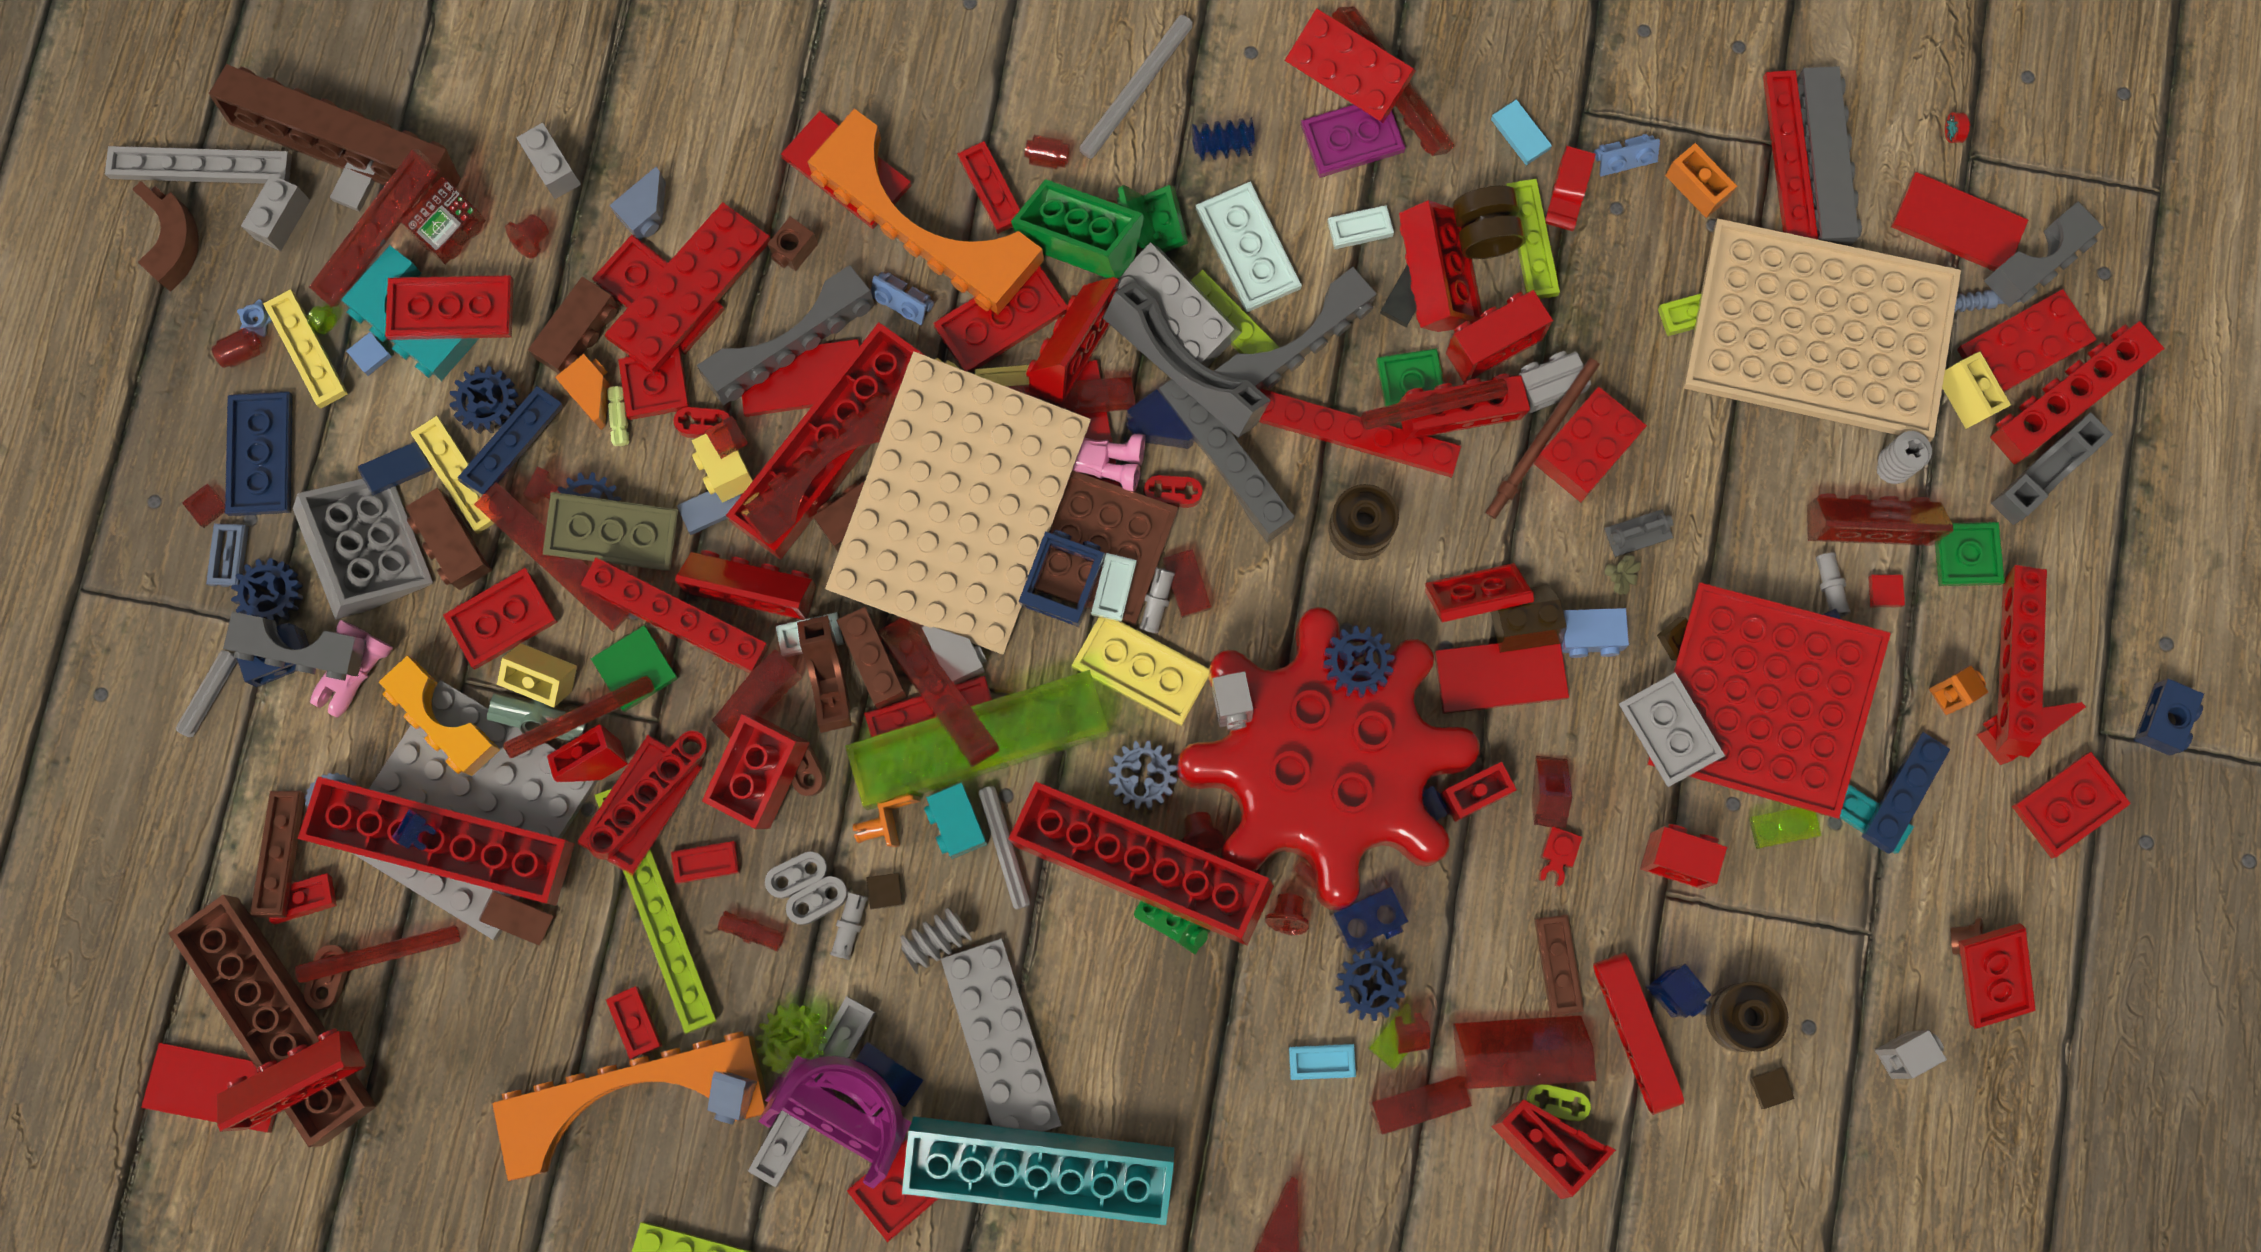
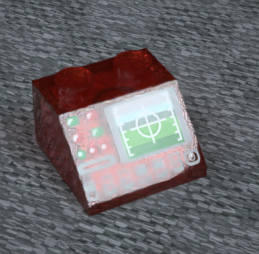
(443, 221)

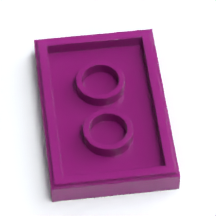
(1350, 139)

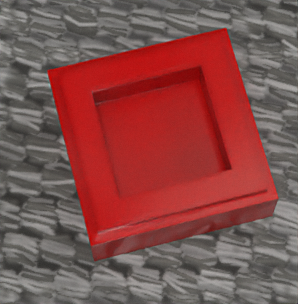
(1886, 591)

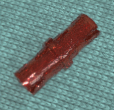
(751, 931)

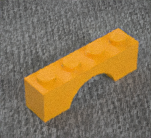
(413, 689)

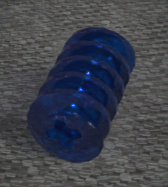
(1223, 139)

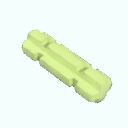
(618, 416)

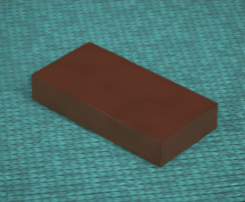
(516, 917)

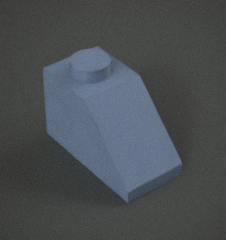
(642, 205)
(730, 1096)

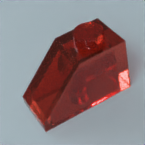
(1551, 792)

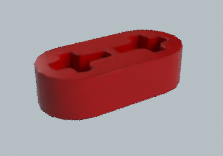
(701, 415)
(1174, 483)

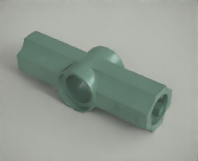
(527, 715)

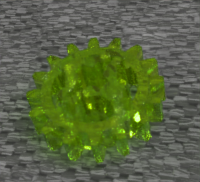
(786, 1026)

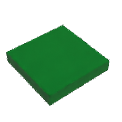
(1407, 372)
(1970, 555)
(632, 659)

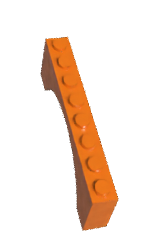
(986, 269)
(536, 1121)

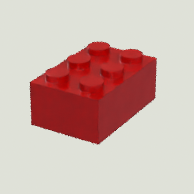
(1498, 335)
(1589, 444)
(755, 771)

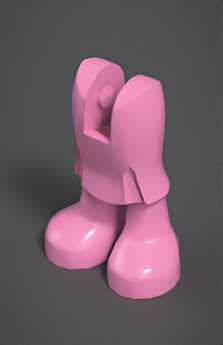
(1095, 455)
(346, 690)

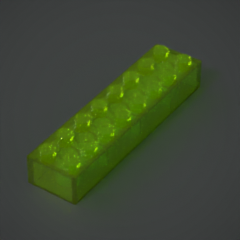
(1021, 723)

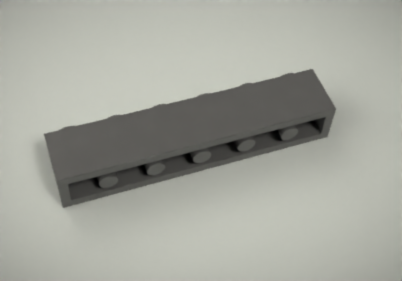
(1828, 154)

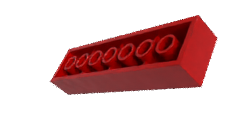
(873, 368)
(460, 849)
(1141, 863)

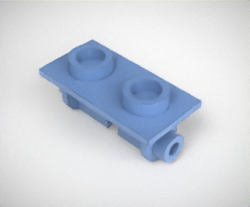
(1637, 153)
(889, 291)

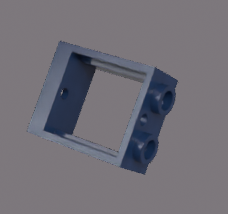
(1048, 607)

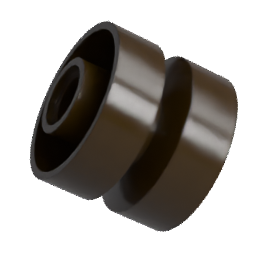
(1489, 222)
(1363, 522)
(1747, 1017)

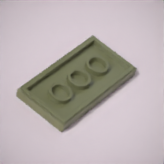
(610, 531)

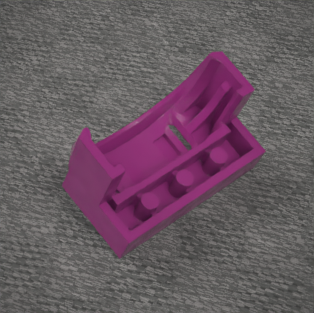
(845, 1123)

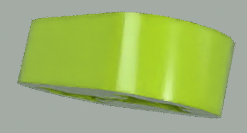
(1560, 1095)

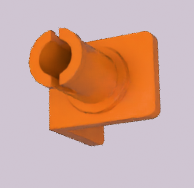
(885, 823)

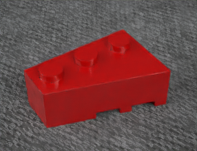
(1551, 1148)

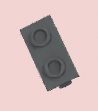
(1639, 532)

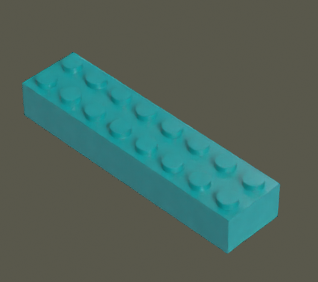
(1038, 1170)

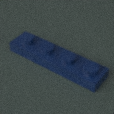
(510, 441)
(1905, 793)

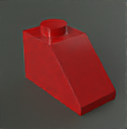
(588, 757)

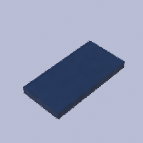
(259, 454)

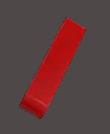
(643, 809)
(1638, 1033)

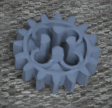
(1127, 785)

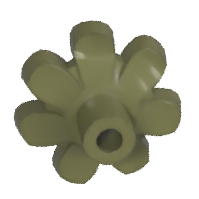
(1623, 574)

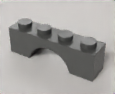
(2065, 236)
(2051, 468)
(259, 637)

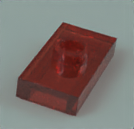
(1187, 583)

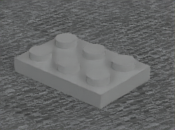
(1671, 730)

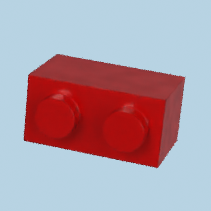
(1478, 791)

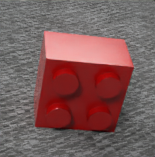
(1684, 856)

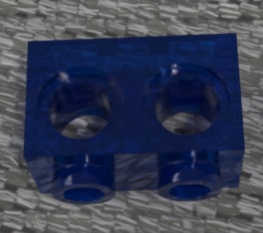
(1366, 913)

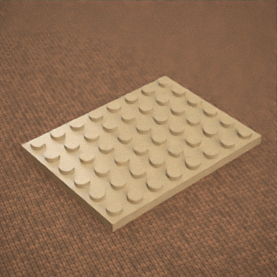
(1823, 329)
(957, 502)

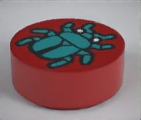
(1957, 127)

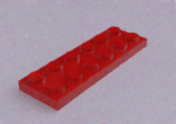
(687, 287)

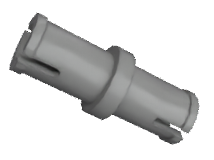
(1832, 583)
(1157, 600)
(848, 926)

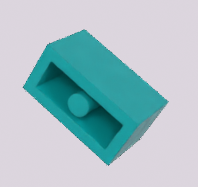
(955, 821)

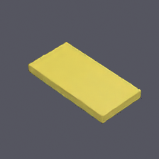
(1142, 669)

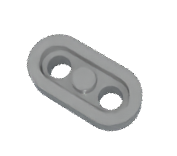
(796, 874)
(817, 900)

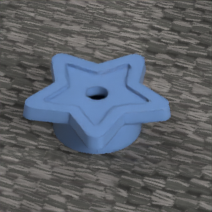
(252, 311)

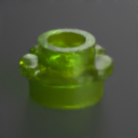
(322, 319)

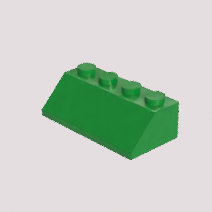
(1080, 229)

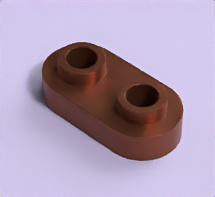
(808, 766)
(333, 983)

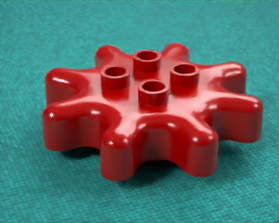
(1330, 768)

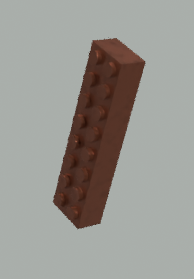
(320, 127)
(265, 1009)

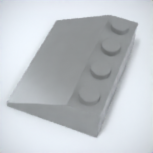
(360, 546)

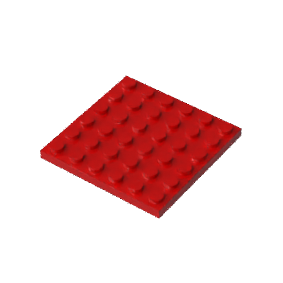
(1780, 695)

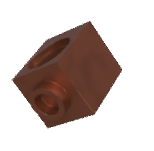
(792, 232)

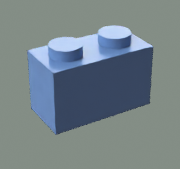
(1595, 632)

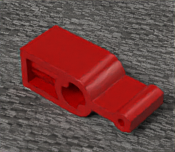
(1569, 188)

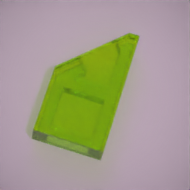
(1384, 1045)

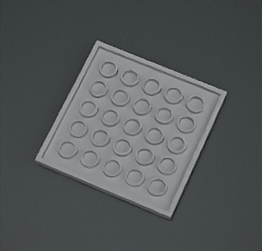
(503, 791)

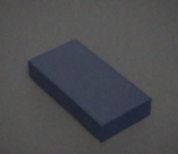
(394, 468)

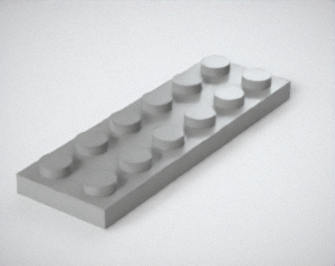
(1000, 1038)

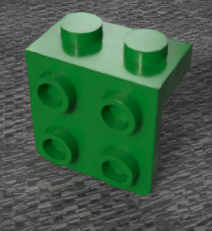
(1161, 214)
(1183, 932)

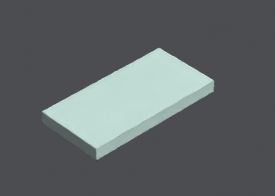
(1248, 247)

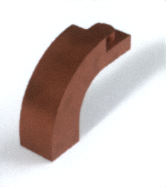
(178, 238)
(825, 673)

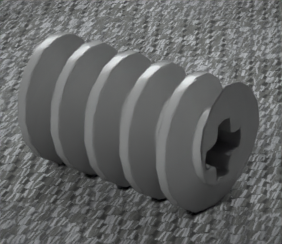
(1904, 457)
(934, 939)

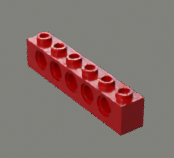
(2137, 347)
(674, 616)
(2021, 661)

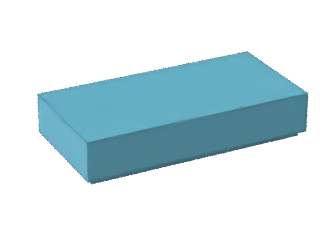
(1521, 132)
(1322, 1062)

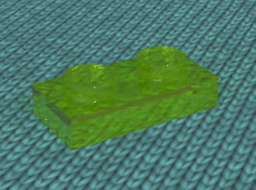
(1784, 827)

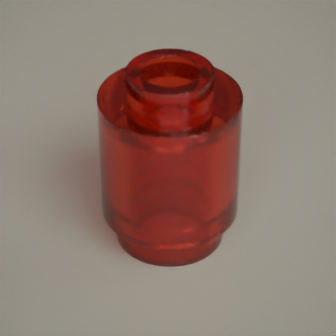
(1047, 152)
(237, 348)

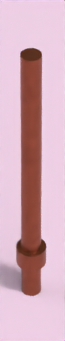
(1508, 489)

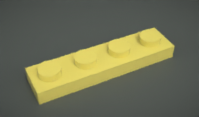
(305, 349)
(449, 463)

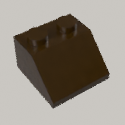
(1531, 623)

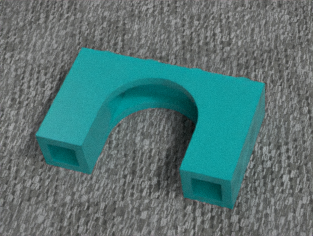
(369, 302)

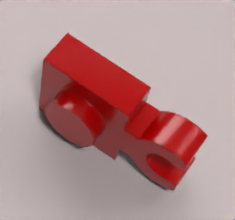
(1560, 850)

